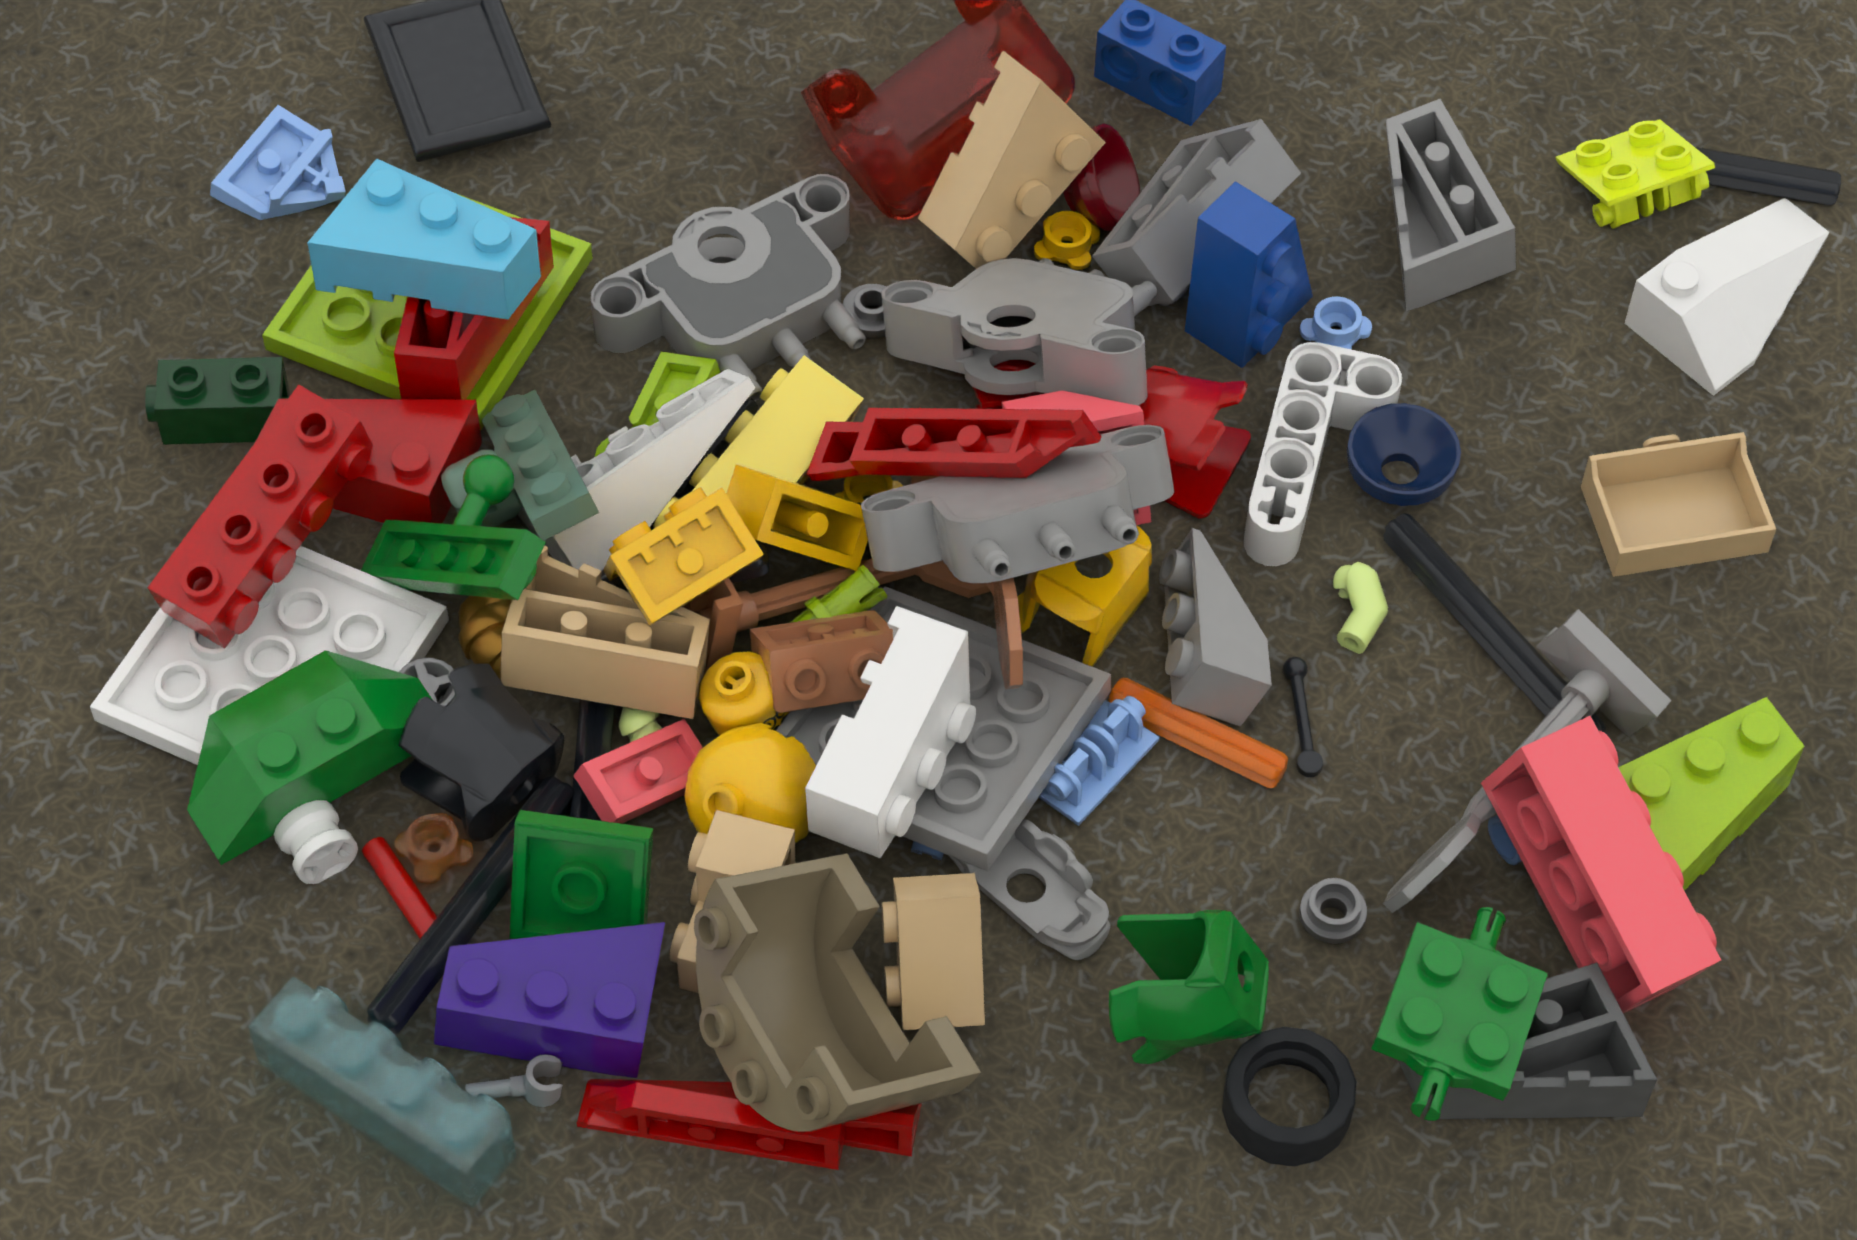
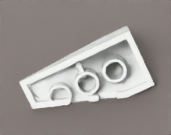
(1725, 292)
(646, 468)

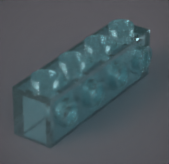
(384, 1090)

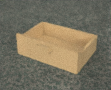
(1677, 503)

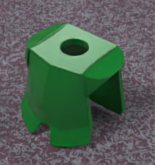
(1197, 987)

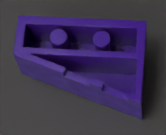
(553, 996)

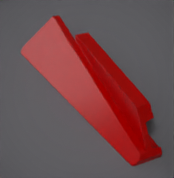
(949, 442)
(713, 1118)

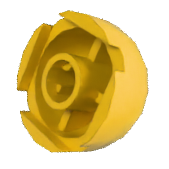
(751, 776)

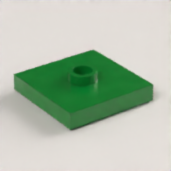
(577, 875)

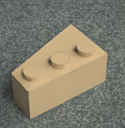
(1009, 168)
(594, 644)

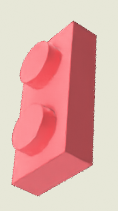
(640, 773)

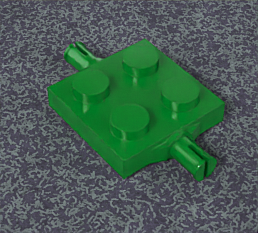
(1459, 1012)

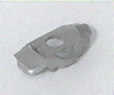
(1068, 913)

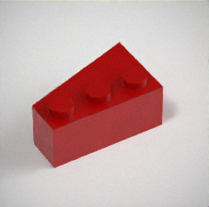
(448, 351)
(409, 453)

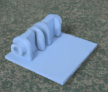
(1099, 759)

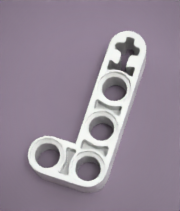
(1317, 390)

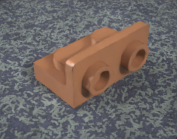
(821, 658)

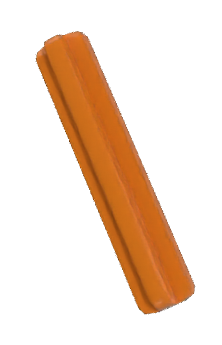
(1205, 735)

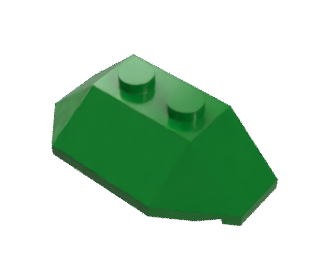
(297, 743)

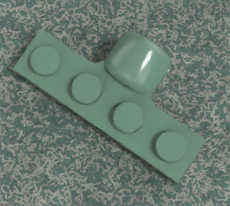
(542, 469)

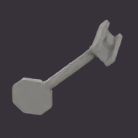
(1600, 680)

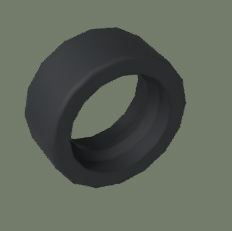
(1280, 1143)

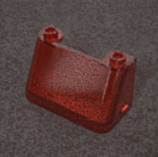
(908, 125)

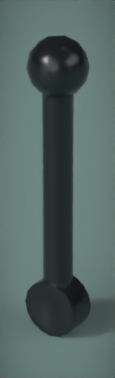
(1309, 762)

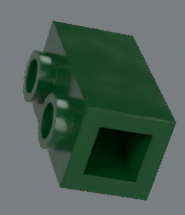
(215, 398)

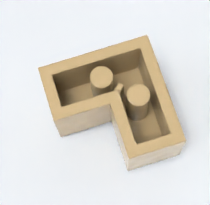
(729, 849)

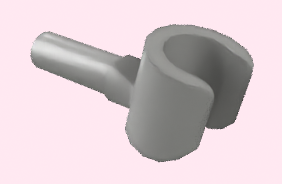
(525, 1085)

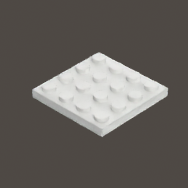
(181, 678)

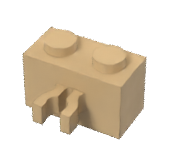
(936, 950)

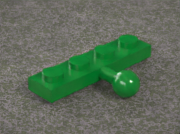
(464, 554)

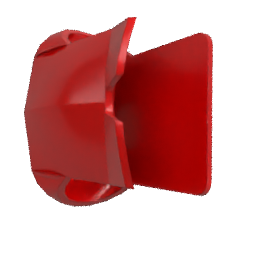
(1198, 446)

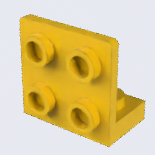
(684, 556)

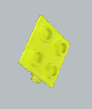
(1638, 170)

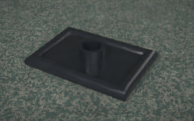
(456, 75)

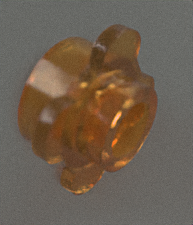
(431, 830)

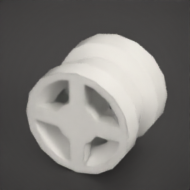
(315, 841)

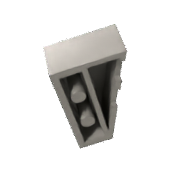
(1444, 209)
(1159, 228)

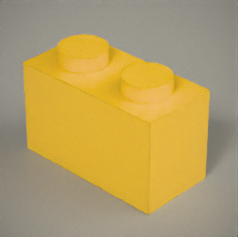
(799, 517)

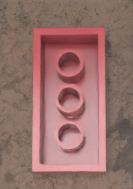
(1600, 864)

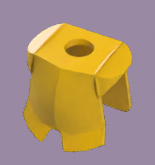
(1092, 603)

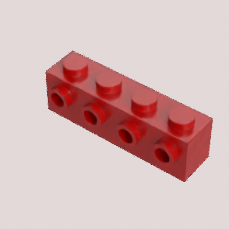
(262, 517)

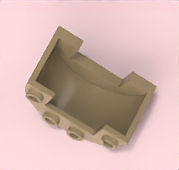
(798, 1010)

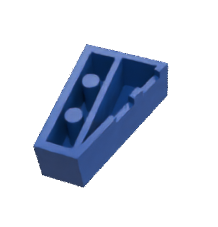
(1245, 275)

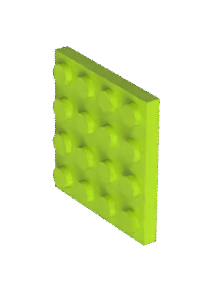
(357, 335)

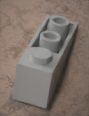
(1214, 643)

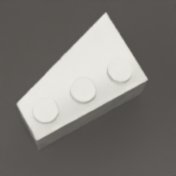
(899, 738)

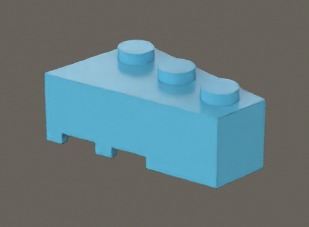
(426, 244)

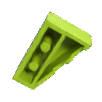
(1714, 783)

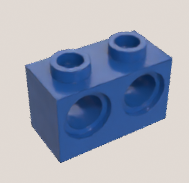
(1159, 61)

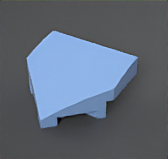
(281, 169)

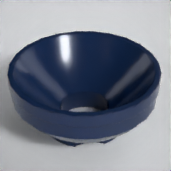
(1406, 435)

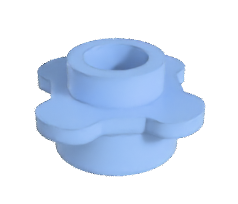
(1339, 313)

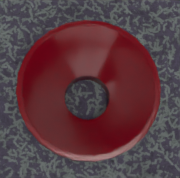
(1106, 183)

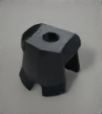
(478, 752)

